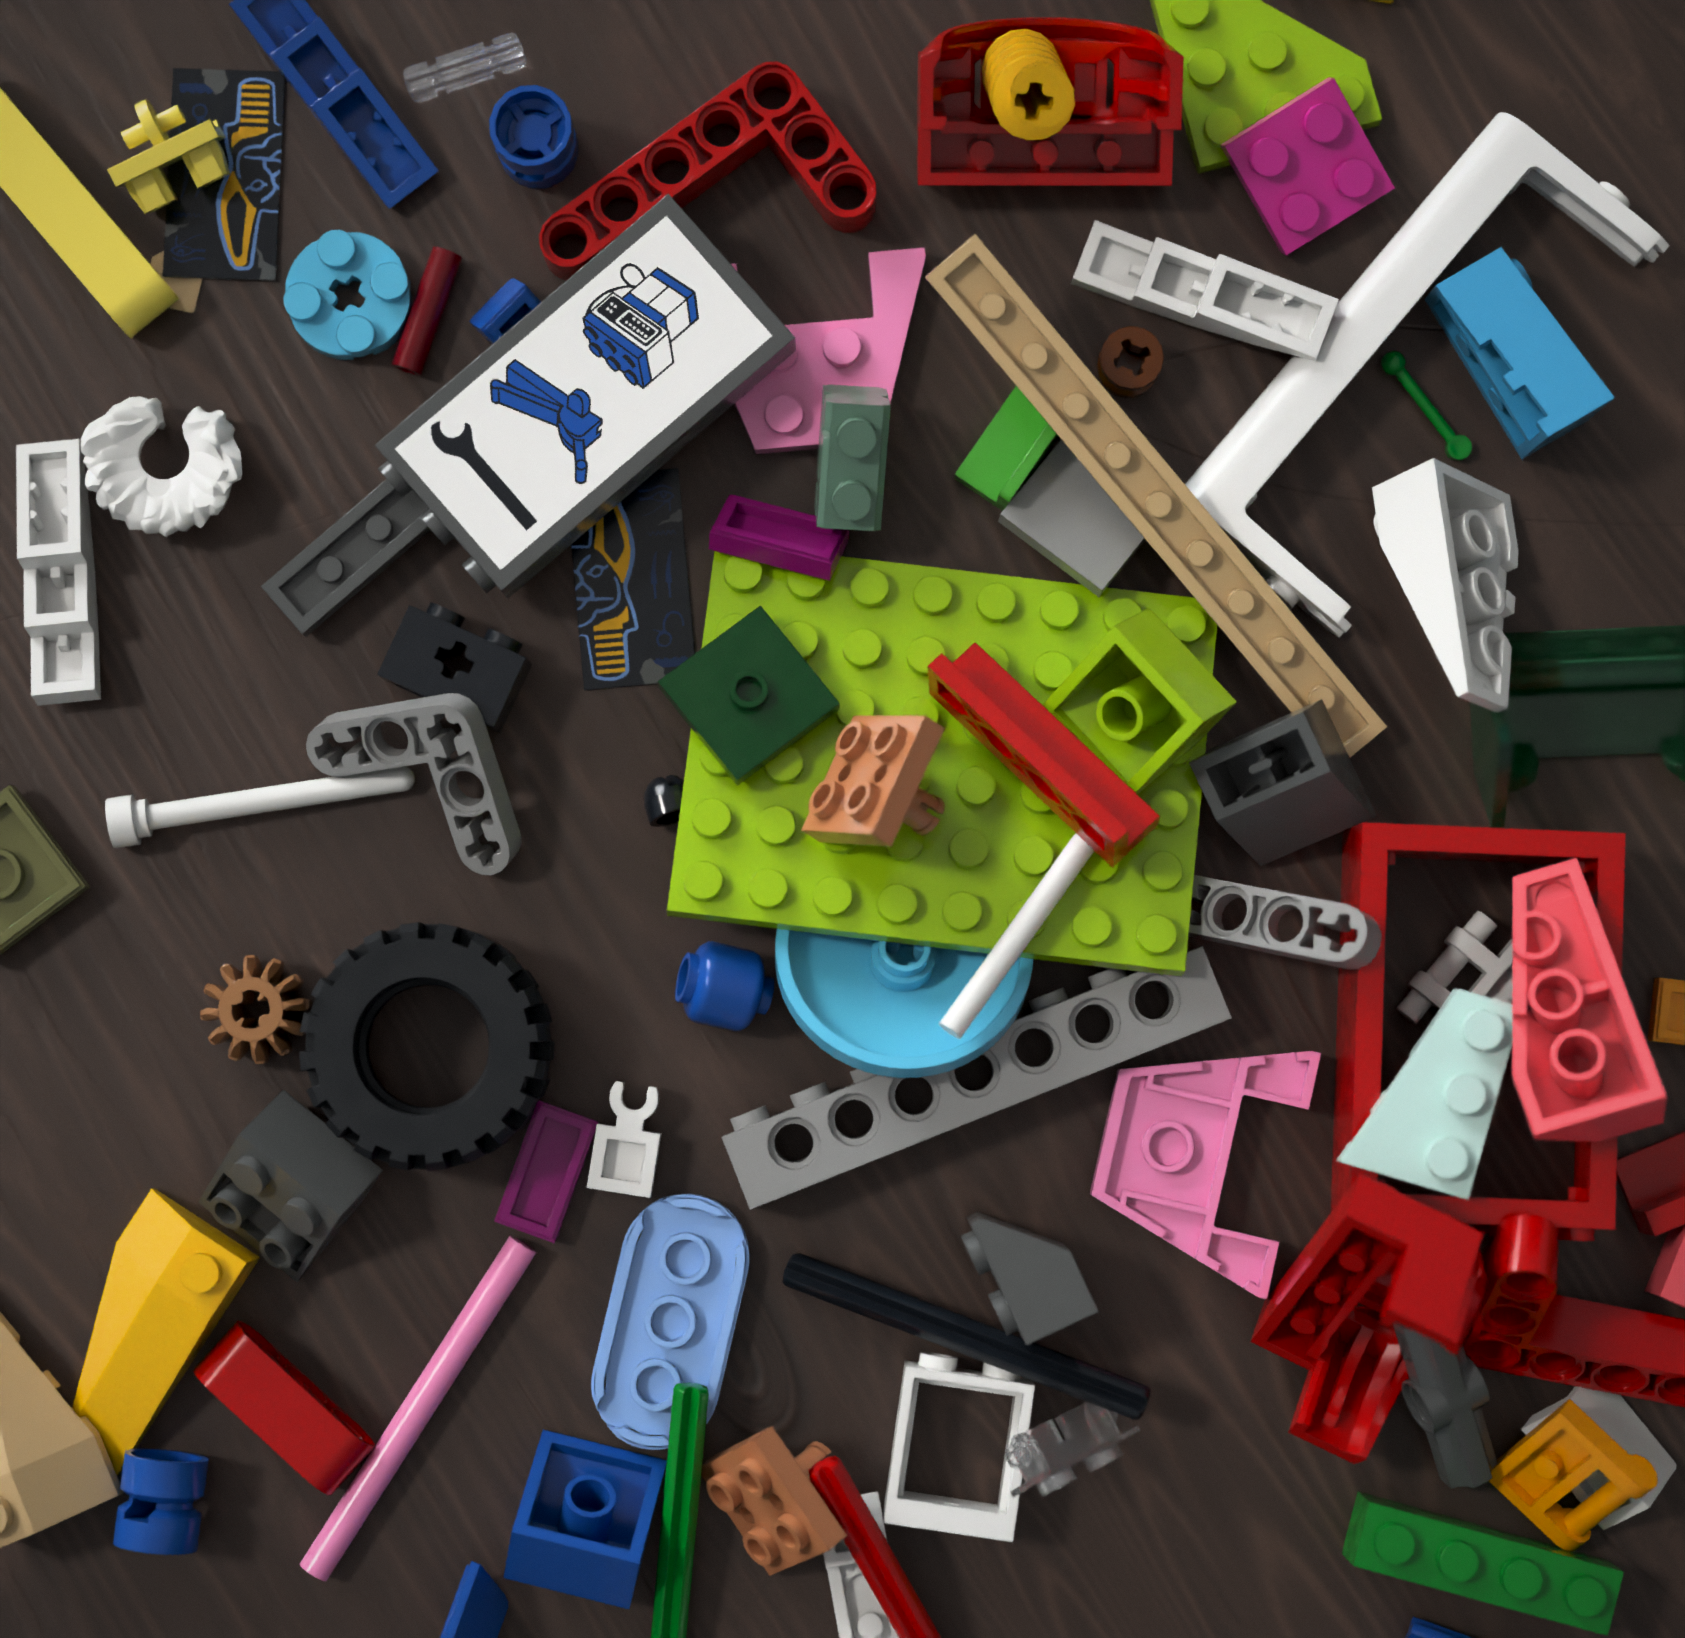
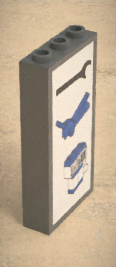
(585, 398)

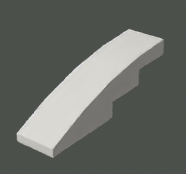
(1205, 291)
(58, 572)

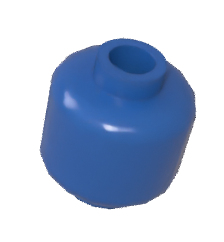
(723, 986)

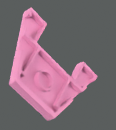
(786, 405)
(1172, 1145)

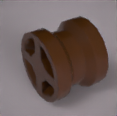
(1124, 378)

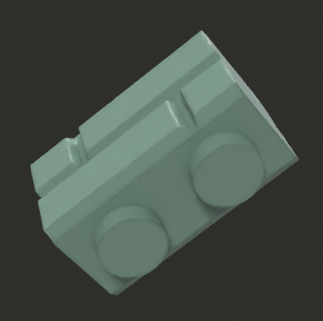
(852, 457)

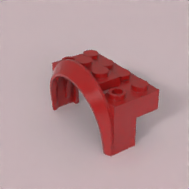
(1115, 147)
(1395, 1261)

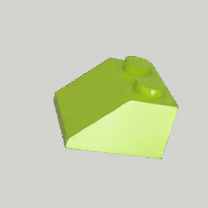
(1139, 700)

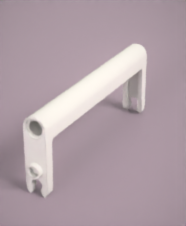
(1369, 312)

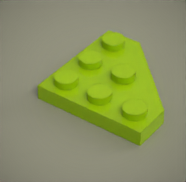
(1249, 62)

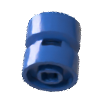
(534, 136)
(160, 1502)

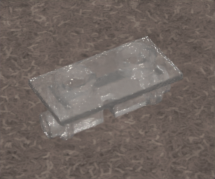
(1049, 1460)

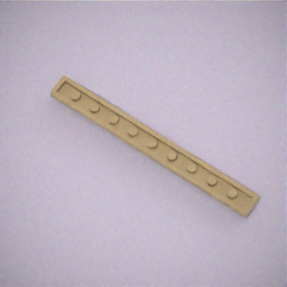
(1148, 490)

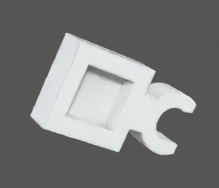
(625, 1154)

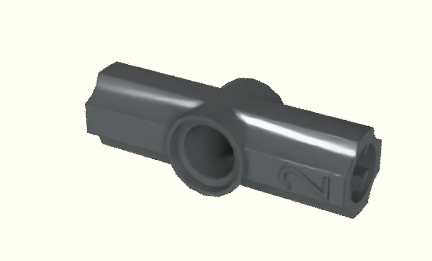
(1446, 1402)

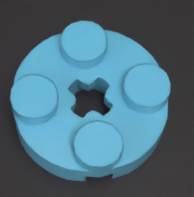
(338, 260)

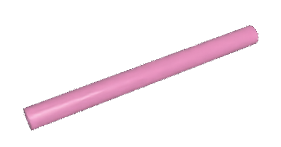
(417, 1408)

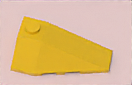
(155, 1313)

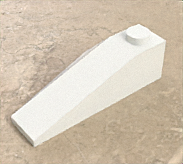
(1452, 556)

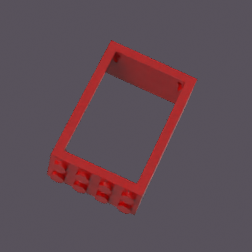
(1365, 861)

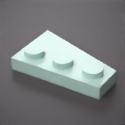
(1441, 1101)

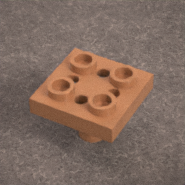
(876, 782)
(773, 1500)

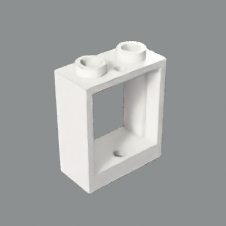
(949, 1513)

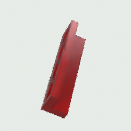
(1042, 753)

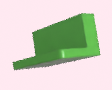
(1007, 452)

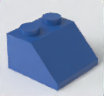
(584, 1519)

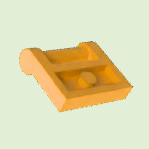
(1555, 1461)

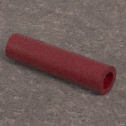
(426, 311)

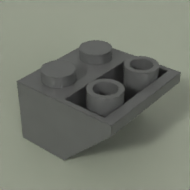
(1283, 784)
(289, 1185)
(1034, 1276)

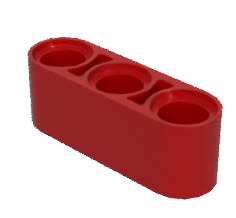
(284, 1407)

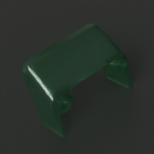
(1581, 698)

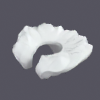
(152, 504)

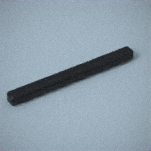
(967, 1336)

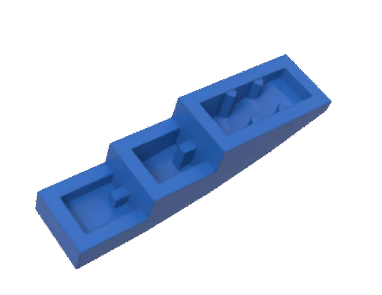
(338, 95)

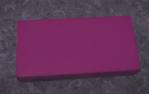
(777, 537)
(546, 1171)

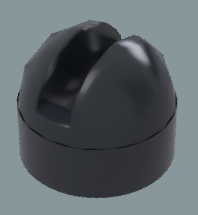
(663, 800)

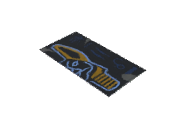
(233, 222)
(634, 588)

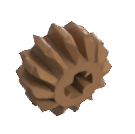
(241, 993)

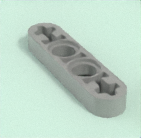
(1262, 918)

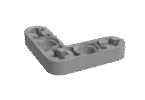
(432, 745)

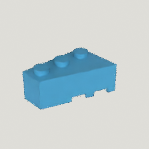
(1517, 352)

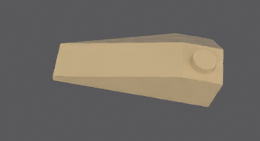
(48, 1454)

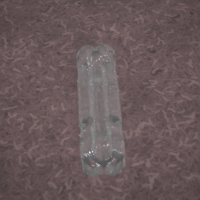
(464, 67)

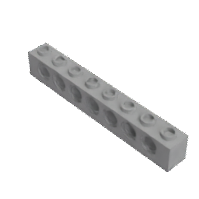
(767, 1175)

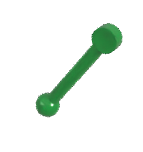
(1457, 446)

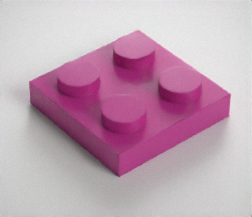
(1307, 166)

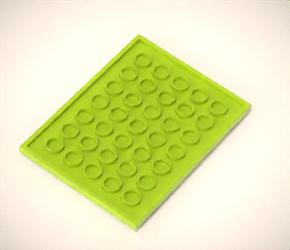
(970, 876)

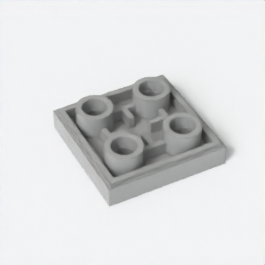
(1072, 521)

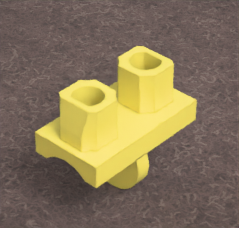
(144, 172)

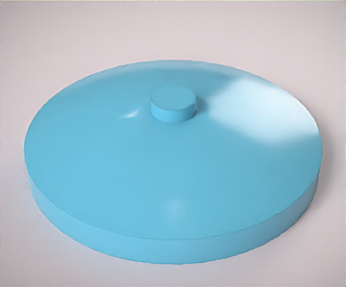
(885, 1000)

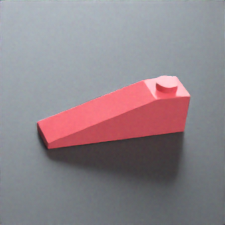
(1574, 1029)

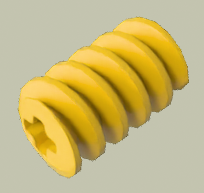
(1027, 85)

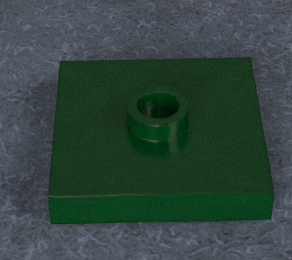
(748, 695)

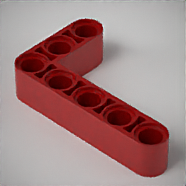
(709, 164)
(1567, 1339)

